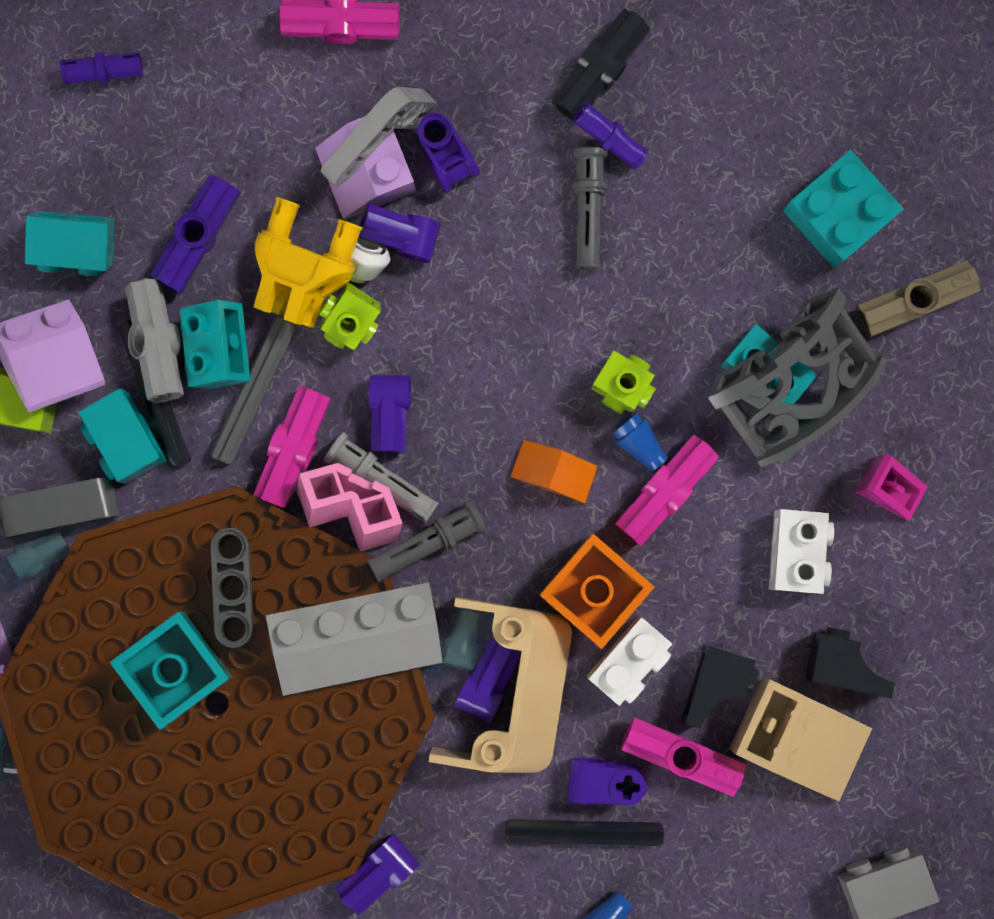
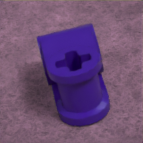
(448, 158)
(595, 782)

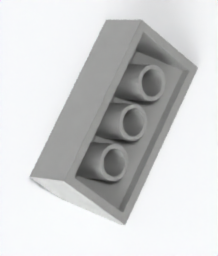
(354, 638)

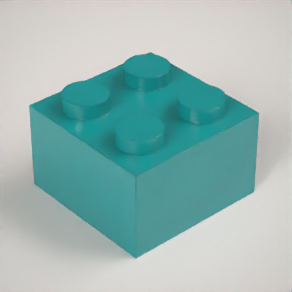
(842, 209)
(171, 669)

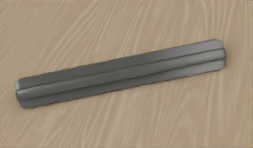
(253, 392)

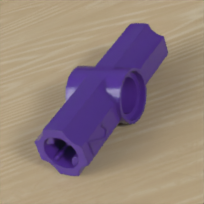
(208, 211)

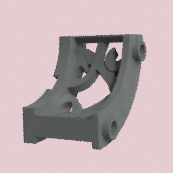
(843, 388)

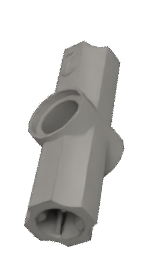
(154, 341)

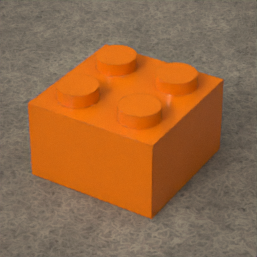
(596, 590)

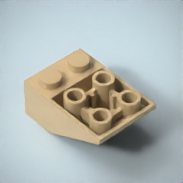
(800, 739)

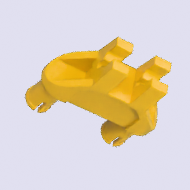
(295, 277)

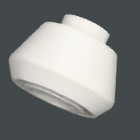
(368, 260)

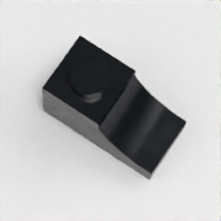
(839, 663)
(718, 678)

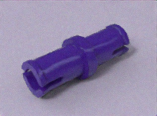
(101, 68)
(610, 136)

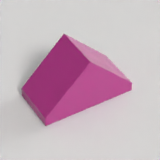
(891, 486)

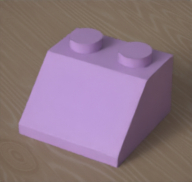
(377, 181)
(49, 355)

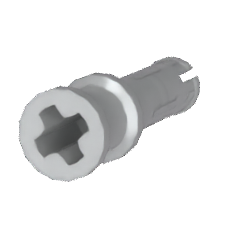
(367, 467)

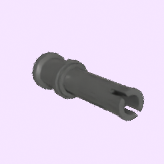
(589, 183)
(442, 534)

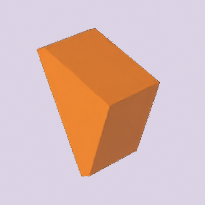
(554, 470)

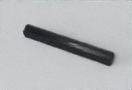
(160, 413)
(584, 832)

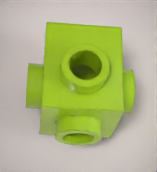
(349, 304)
(631, 369)

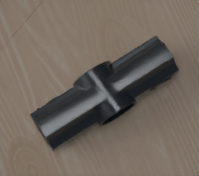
(601, 63)

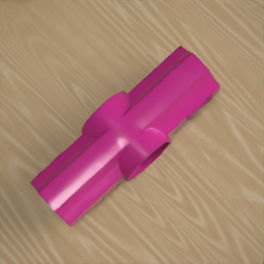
(340, 20)
(291, 447)
(667, 490)
(706, 766)

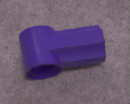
(408, 234)
(389, 406)
(485, 687)
(385, 868)

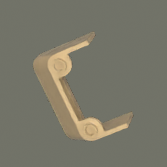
(538, 692)

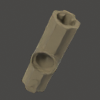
(938, 290)

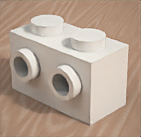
(800, 551)
(629, 661)

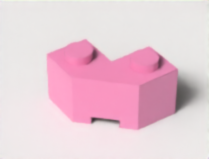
(338, 493)

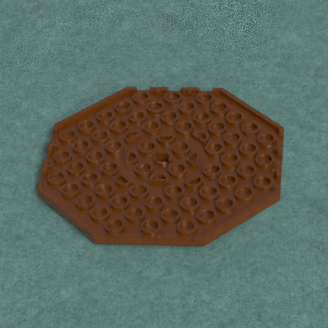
(212, 804)

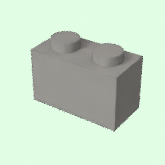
(888, 885)

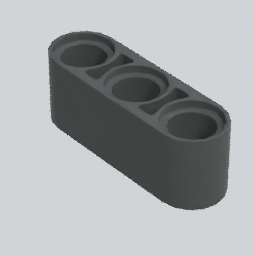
(58, 507)
(222, 569)

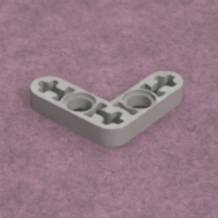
(397, 109)

